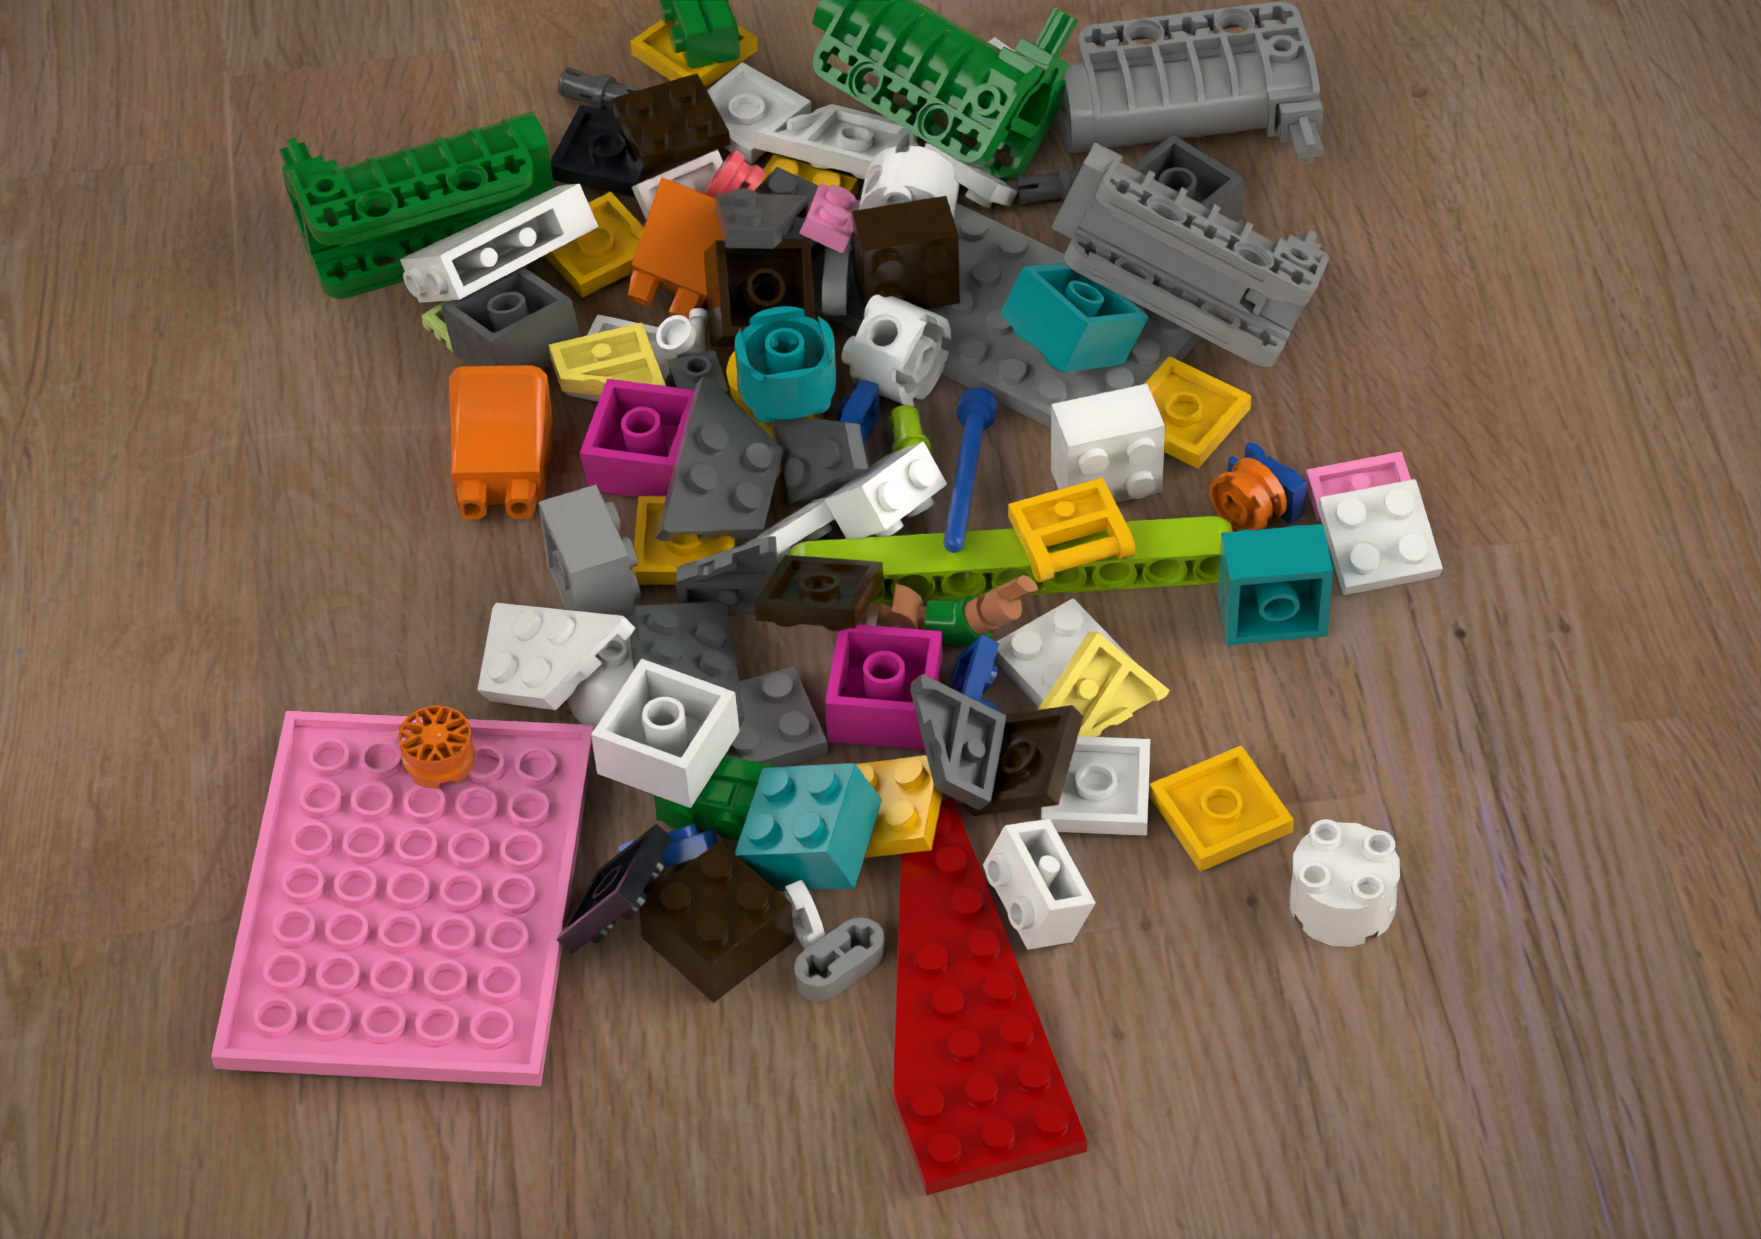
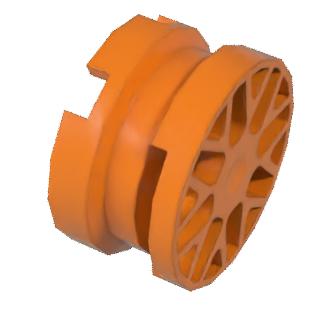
(1248, 495)
(438, 747)

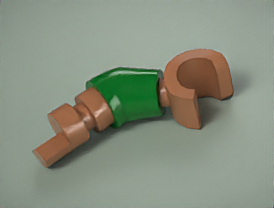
(958, 619)

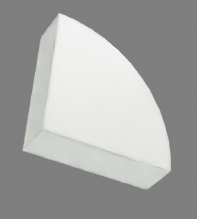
(806, 920)

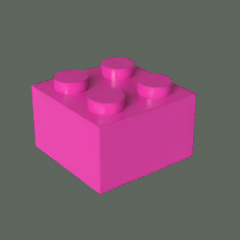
(635, 438)
(871, 685)

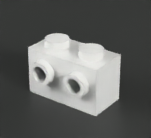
(886, 493)
(1038, 884)

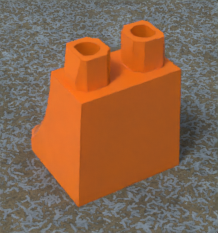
(673, 248)
(500, 438)

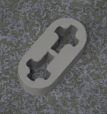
(836, 281)
(843, 964)

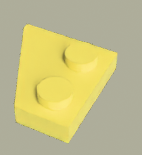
(613, 354)
(1103, 685)

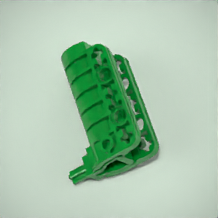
(944, 68)
(409, 198)

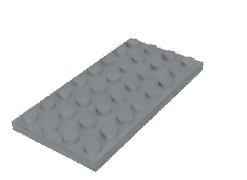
(983, 344)

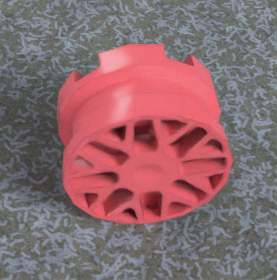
(733, 174)

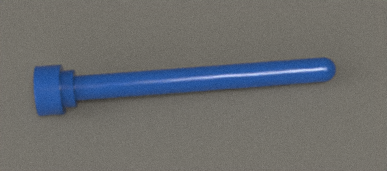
(975, 412)

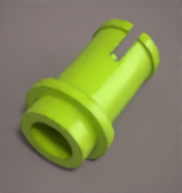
(906, 428)

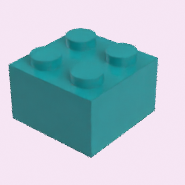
(1072, 318)
(1274, 584)
(809, 826)

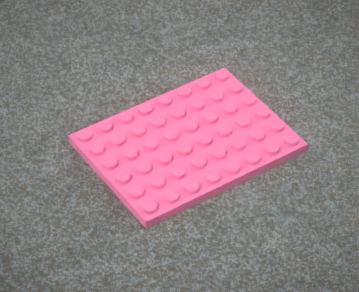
(404, 917)

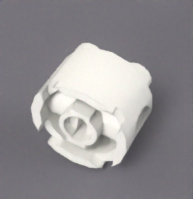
(908, 177)
(898, 349)
(1344, 882)

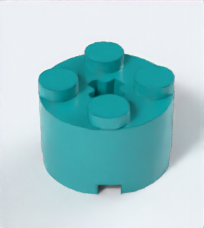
(785, 364)

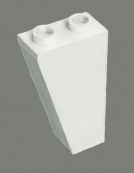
(498, 245)

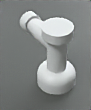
(684, 336)

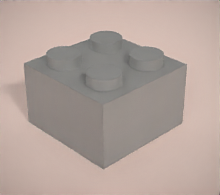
(588, 554)

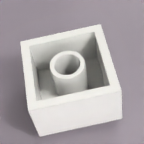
(1112, 438)
(665, 733)

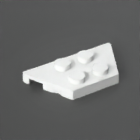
(836, 138)
(543, 653)

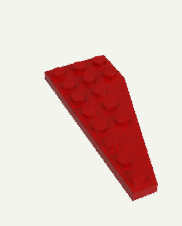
(969, 1047)

